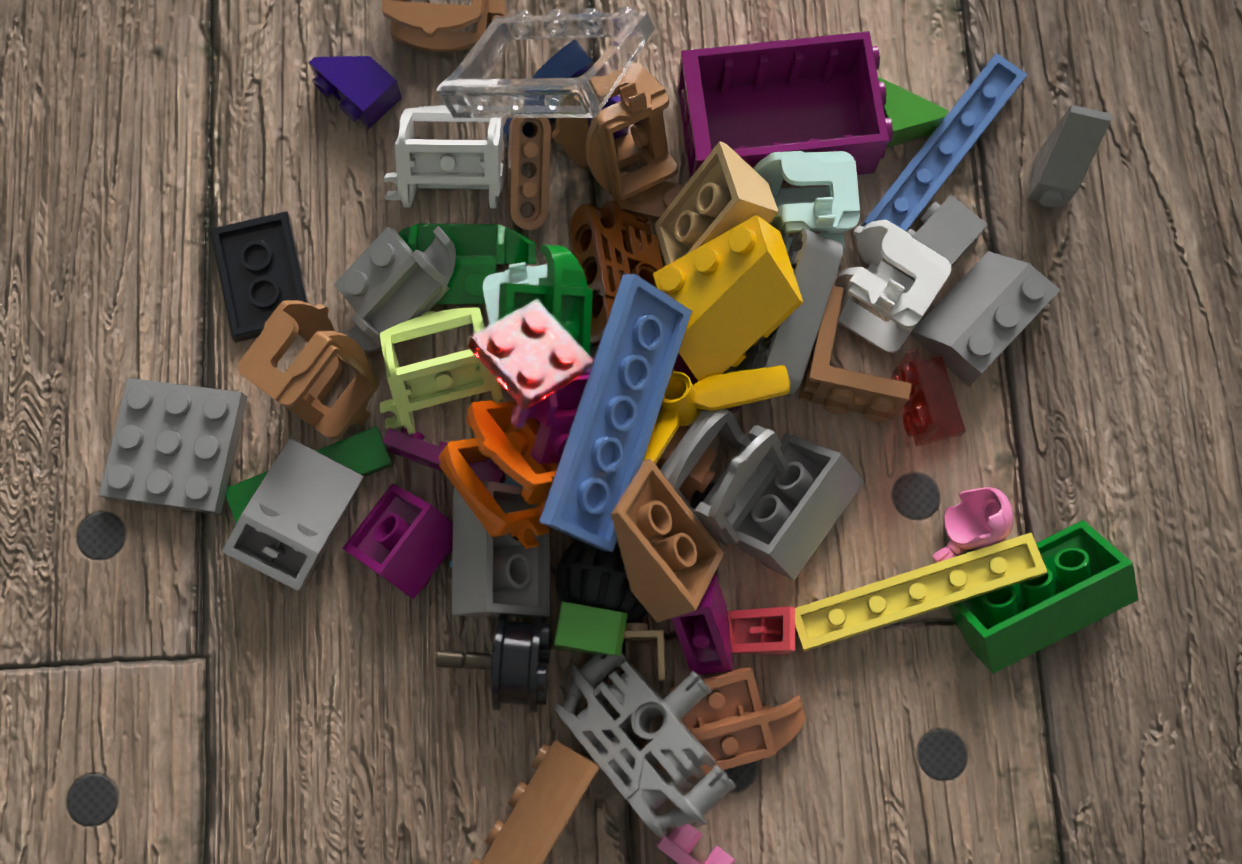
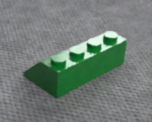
(1081, 586)

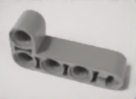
(815, 267)

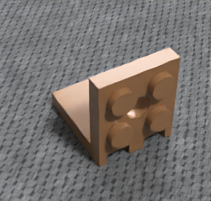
(846, 389)

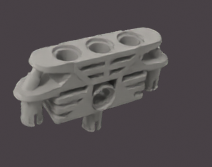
(624, 760)

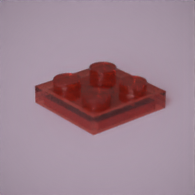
(530, 354)

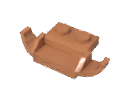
(736, 724)

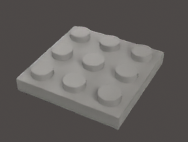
(173, 446)

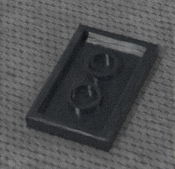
(257, 271)

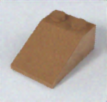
(670, 571)

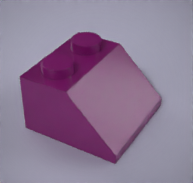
(402, 540)

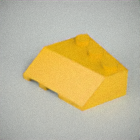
(736, 291)

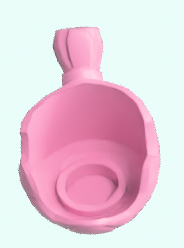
(976, 522)

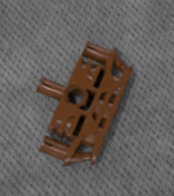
(607, 246)

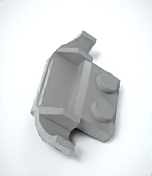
(395, 284)

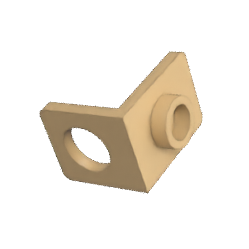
(640, 632)

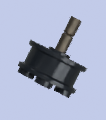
(514, 662)

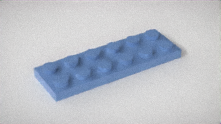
(616, 412)

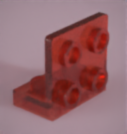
(932, 406)

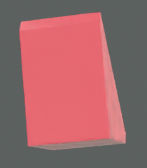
(762, 631)

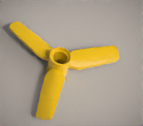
(686, 400)

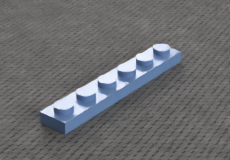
(948, 144)

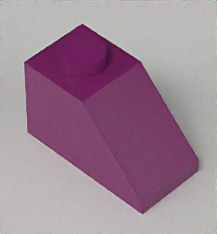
(706, 633)

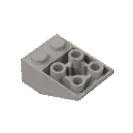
(293, 515)

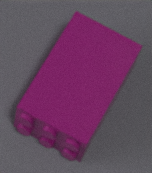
(785, 99)

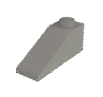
(1067, 156)

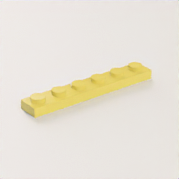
(918, 592)

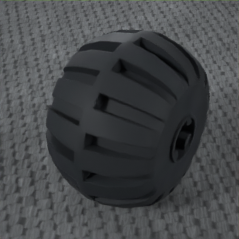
(596, 581)

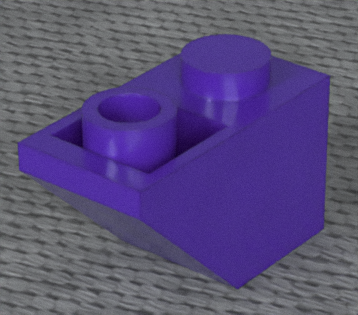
(359, 85)

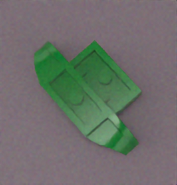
(477, 254)
(561, 293)

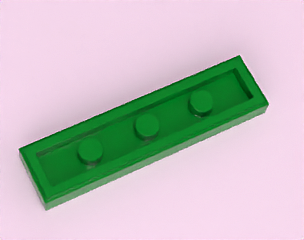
(360, 453)

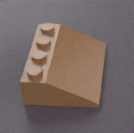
(540, 807)

